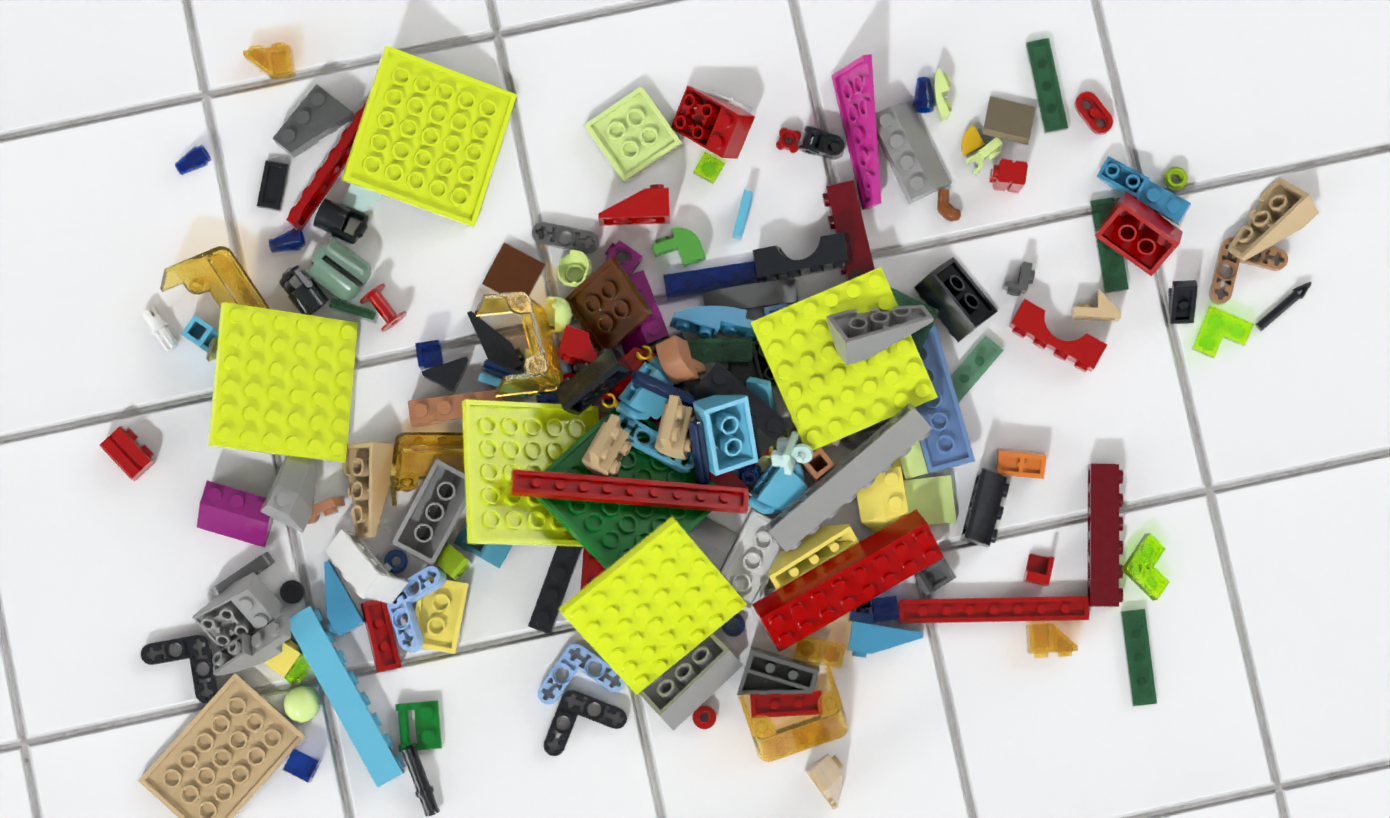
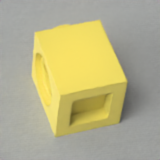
(287, 659)

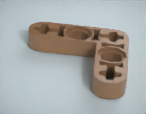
(1228, 289)

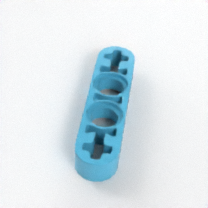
(649, 448)

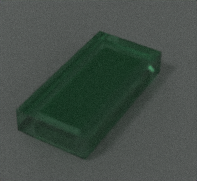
(353, 310)

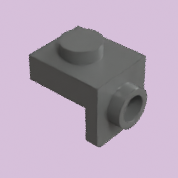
(1025, 277)
(934, 576)

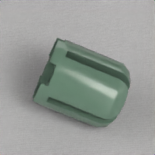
(345, 260)

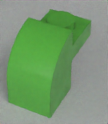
(684, 242)

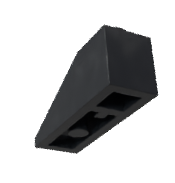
(495, 345)

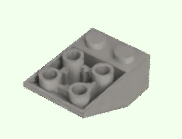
(238, 610)

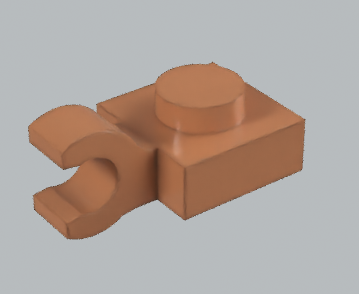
(327, 507)

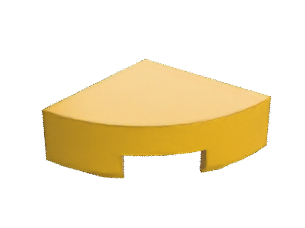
(971, 141)

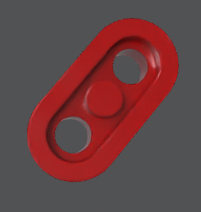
(1096, 112)

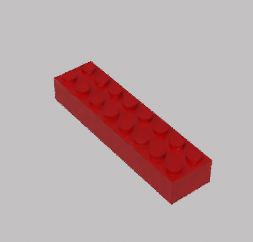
(848, 580)

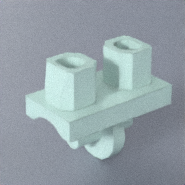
(790, 453)

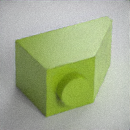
(453, 562)

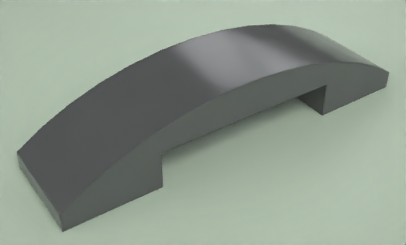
(754, 295)

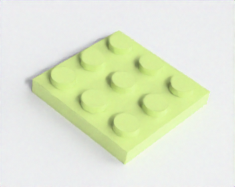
(632, 134)

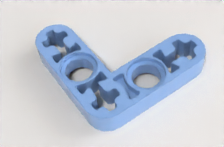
(404, 605)
(573, 667)

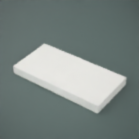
(751, 559)

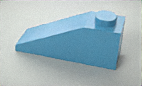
(340, 607)
(871, 638)

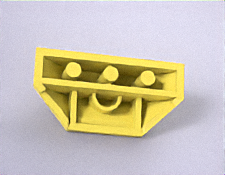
(883, 500)
(812, 552)

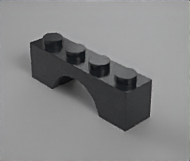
(832, 251)
(554, 588)

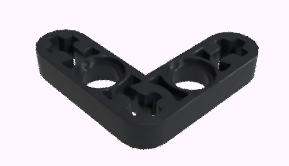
(188, 652)
(572, 714)

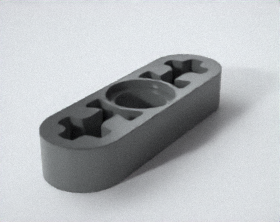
(549, 229)
(257, 566)

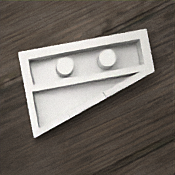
(362, 568)

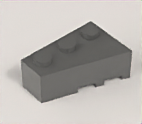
(312, 121)
(776, 674)

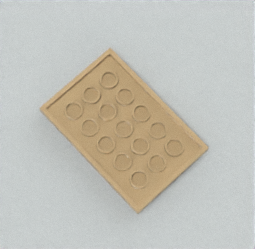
(223, 754)

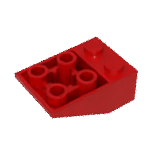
(712, 123)

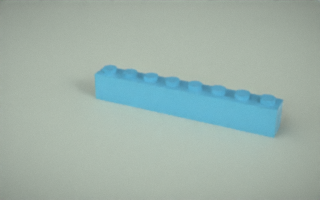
(345, 696)

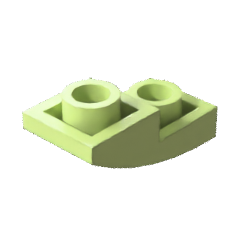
(941, 88)
(914, 463)

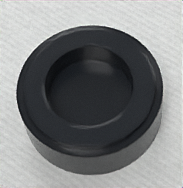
(292, 592)

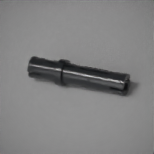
(418, 775)

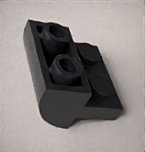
(756, 369)

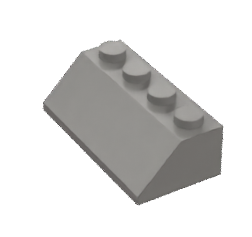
(910, 151)
(433, 513)
(713, 540)
(691, 681)

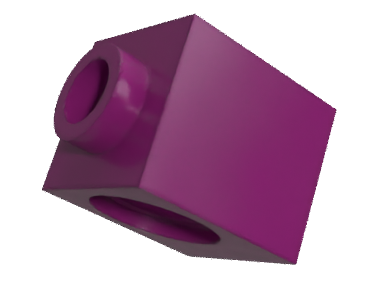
(634, 257)

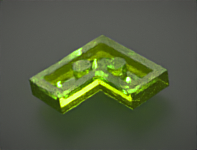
(1219, 325)
(1141, 567)

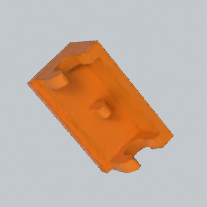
(1020, 463)

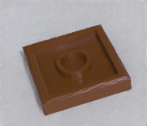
(513, 271)

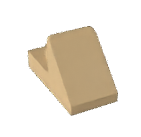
(1103, 309)

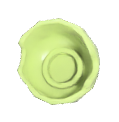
(574, 268)
(558, 313)
(301, 704)

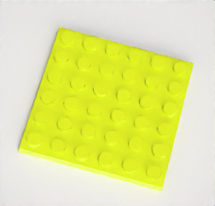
(429, 136)
(283, 383)
(816, 385)
(506, 438)
(653, 606)

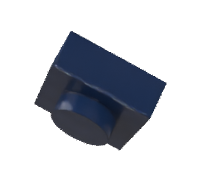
(861, 615)

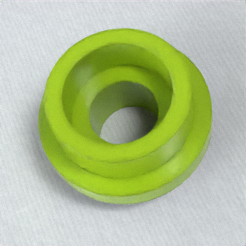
(1178, 172)

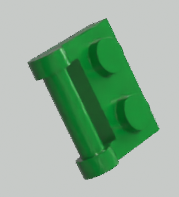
(427, 725)

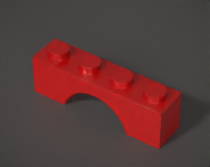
(1030, 322)
(577, 348)

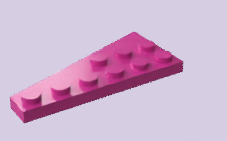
(857, 110)

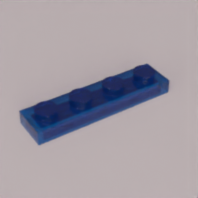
(709, 279)

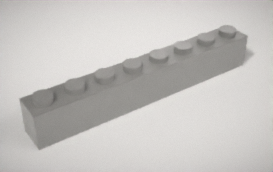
(848, 478)

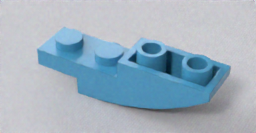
(1160, 200)
(709, 320)

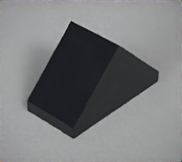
(448, 374)

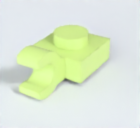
(989, 151)

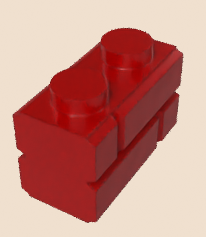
(1008, 175)
(127, 453)

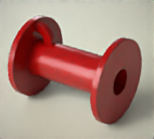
(383, 307)

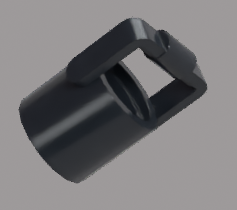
(335, 218)
(308, 296)

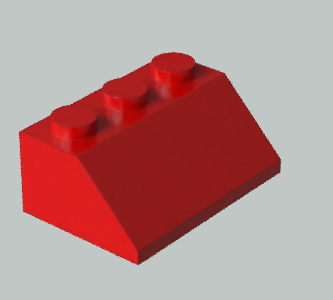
(1139, 233)

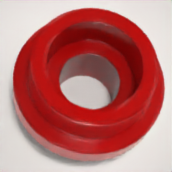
(696, 717)

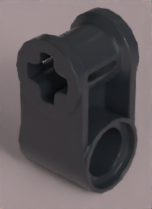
(820, 143)

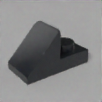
(1182, 301)

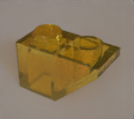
(272, 61)
(1048, 639)
(820, 652)

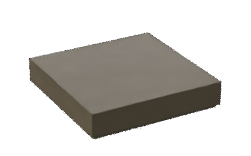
(1008, 120)

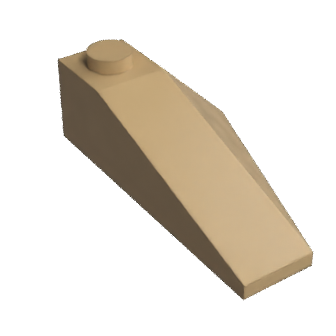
(1279, 214)
(369, 480)
(827, 778)

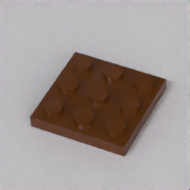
(609, 305)

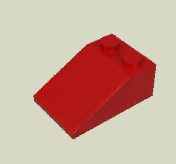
(644, 207)

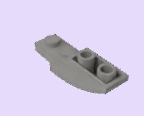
(252, 650)

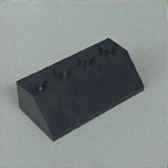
(765, 421)

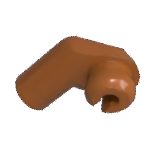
(944, 208)

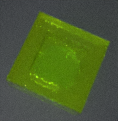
(709, 168)
(298, 673)

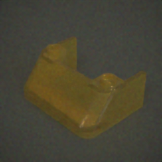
(220, 275)
(543, 366)
(416, 453)
(779, 743)

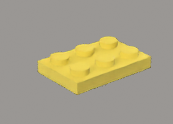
(441, 616)

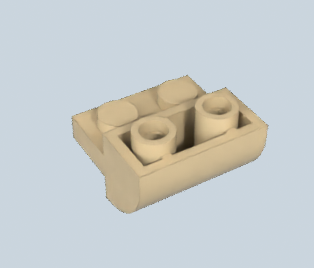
(674, 431)
(607, 448)

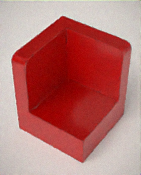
(1038, 569)

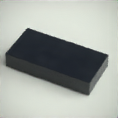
(273, 185)

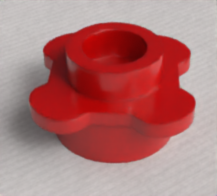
(792, 146)

